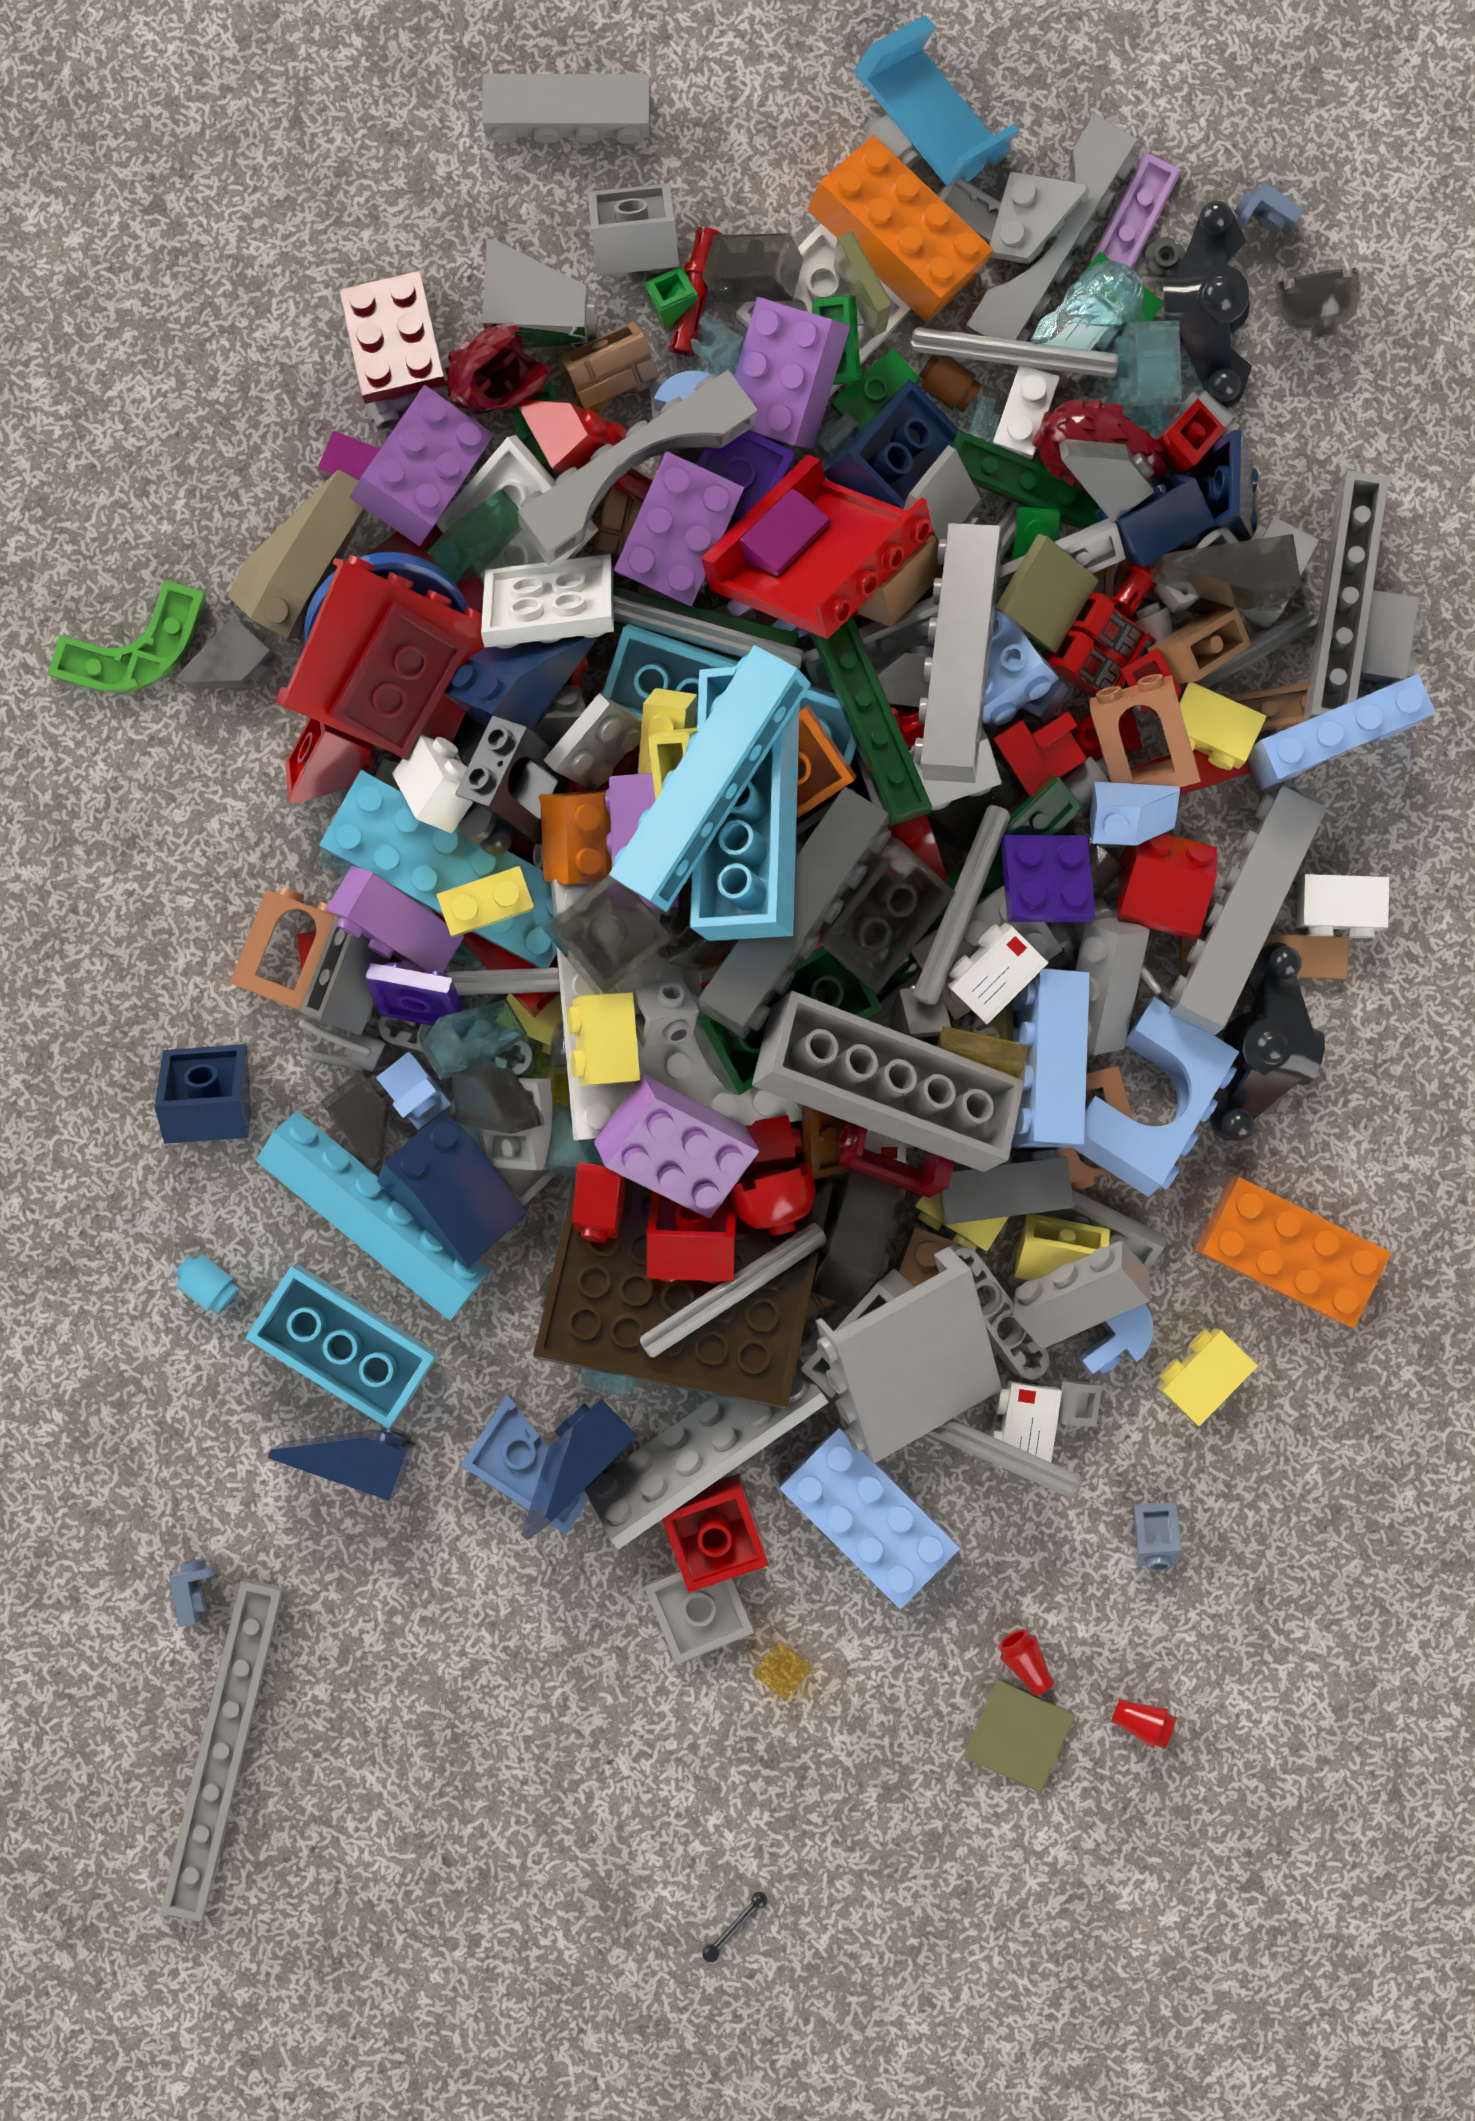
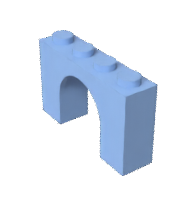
(1339, 730)
(1197, 1067)

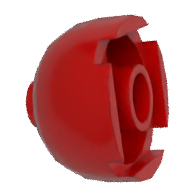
(775, 1198)

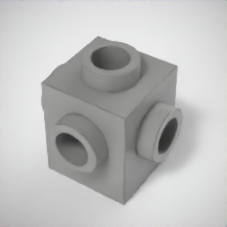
(664, 1012)

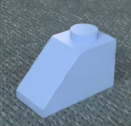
(1131, 812)

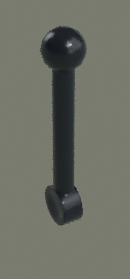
(711, 1951)

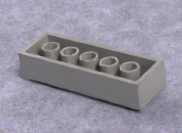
(888, 1082)

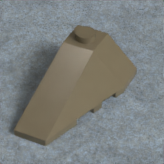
(298, 557)

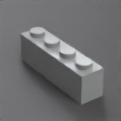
(566, 107)

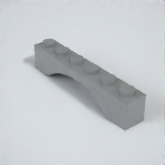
(1097, 161)
(706, 418)

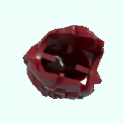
(493, 372)
(1095, 423)

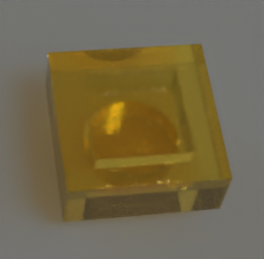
(782, 1670)

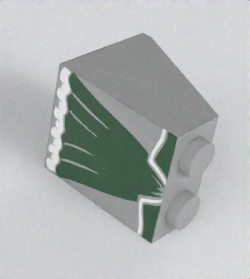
(541, 301)

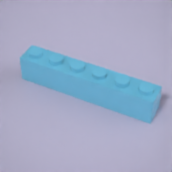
(710, 777)
(367, 1214)

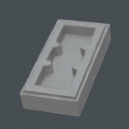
(972, 206)

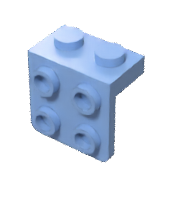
(1014, 673)

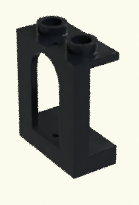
(488, 782)

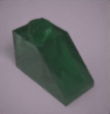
(477, 537)

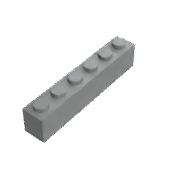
(1346, 592)
(960, 653)
(1247, 909)

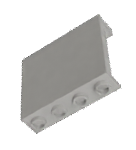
(911, 1361)

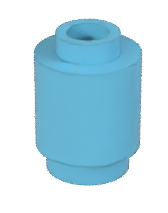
(206, 1283)

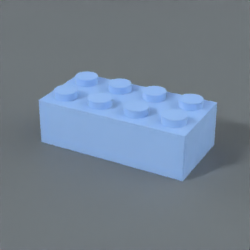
(1053, 1023)
(869, 1517)

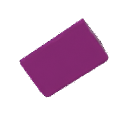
(783, 533)

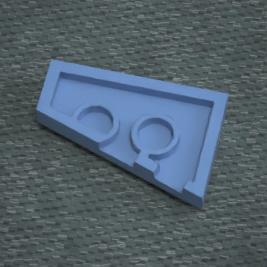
(511, 1460)

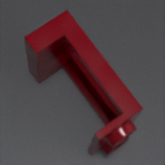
(927, 1181)

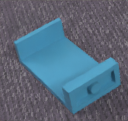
(929, 106)

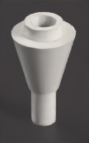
(1154, 621)

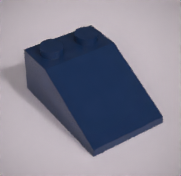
(894, 447)
(1228, 485)
(516, 680)
(452, 1189)
(584, 1449)
(361, 1460)

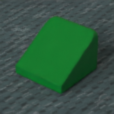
(670, 295)

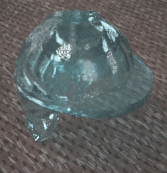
(1103, 297)

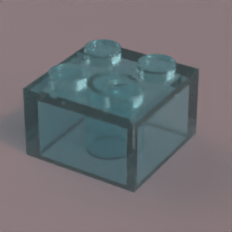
(1149, 372)

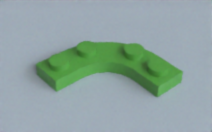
(142, 661)

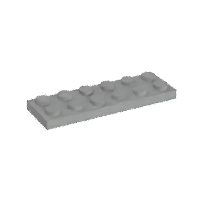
(693, 1458)

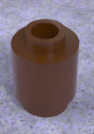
(949, 382)

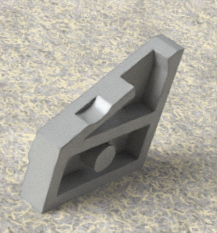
(1031, 214)

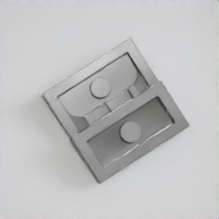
(525, 1148)

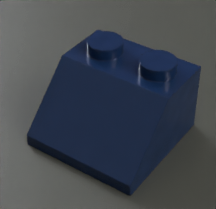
(1164, 520)
(203, 1094)

